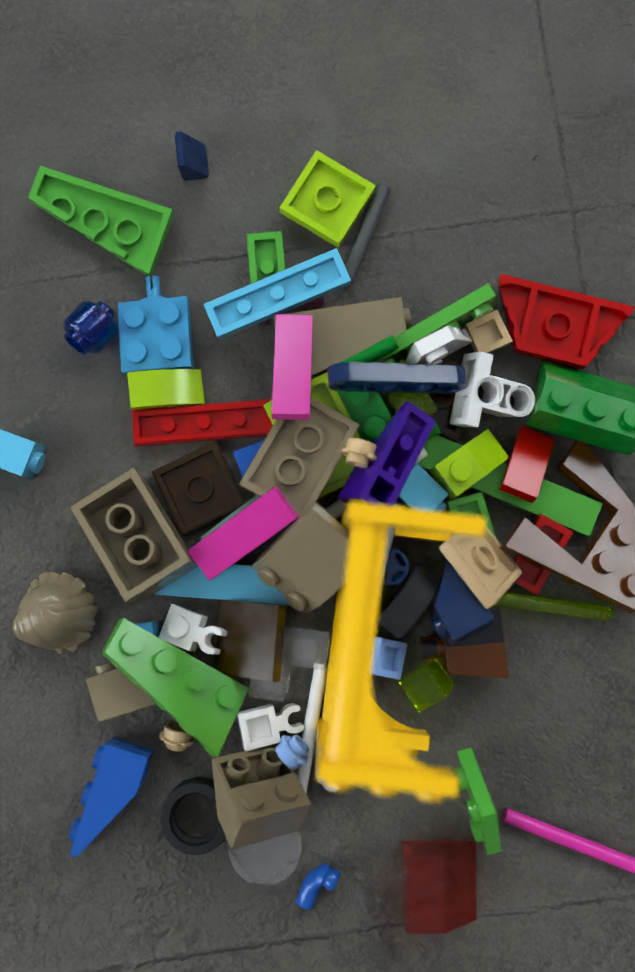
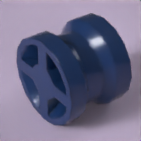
(396, 568)

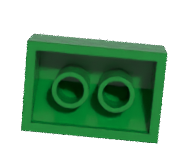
(584, 408)

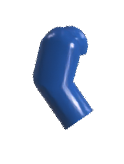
(312, 884)

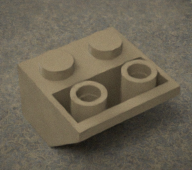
(257, 796)

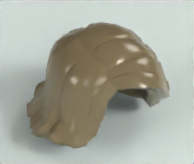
(56, 613)

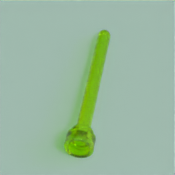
(555, 606)

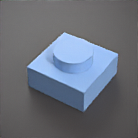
(388, 658)

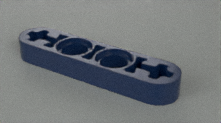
(396, 378)

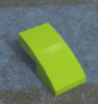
(165, 388)

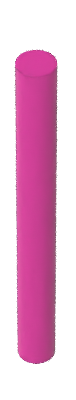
(569, 840)

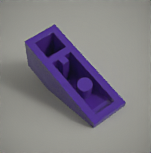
(396, 455)

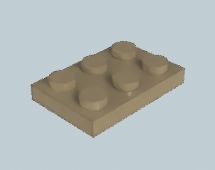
(300, 456)

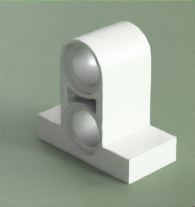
(496, 394)

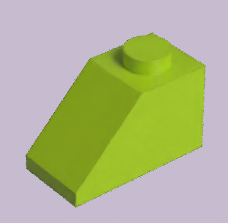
(469, 464)

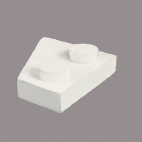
(438, 345)

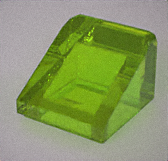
(427, 685)

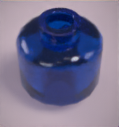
(90, 327)

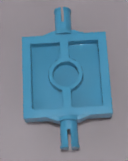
(155, 331)

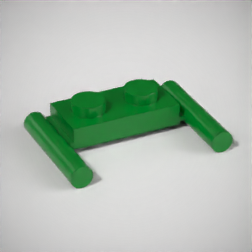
(370, 407)

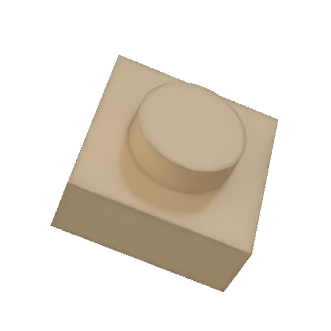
(488, 333)

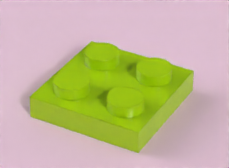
(327, 199)

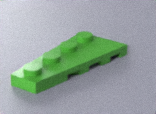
(456, 315)
(183, 686)

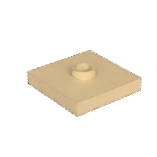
(482, 565)

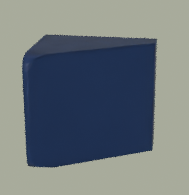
(191, 157)

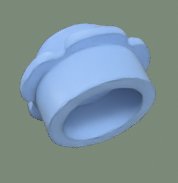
(293, 751)

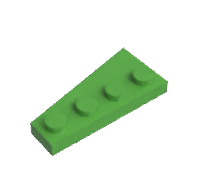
(111, 219)

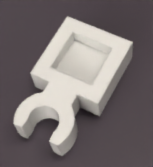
(188, 630)
(262, 725)

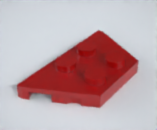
(557, 321)

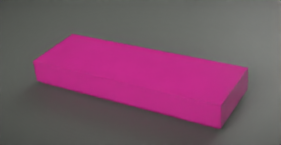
(292, 367)
(243, 533)

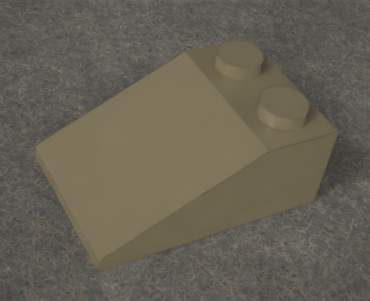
(306, 559)

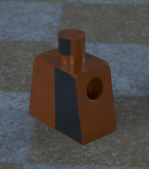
(476, 656)

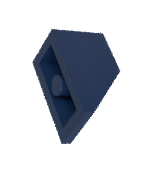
(458, 610)

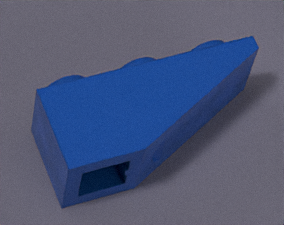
(118, 779)

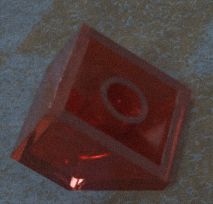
(438, 885)

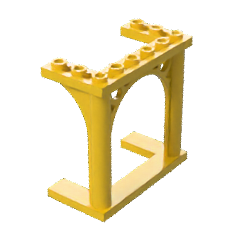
(354, 735)

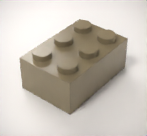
(133, 537)

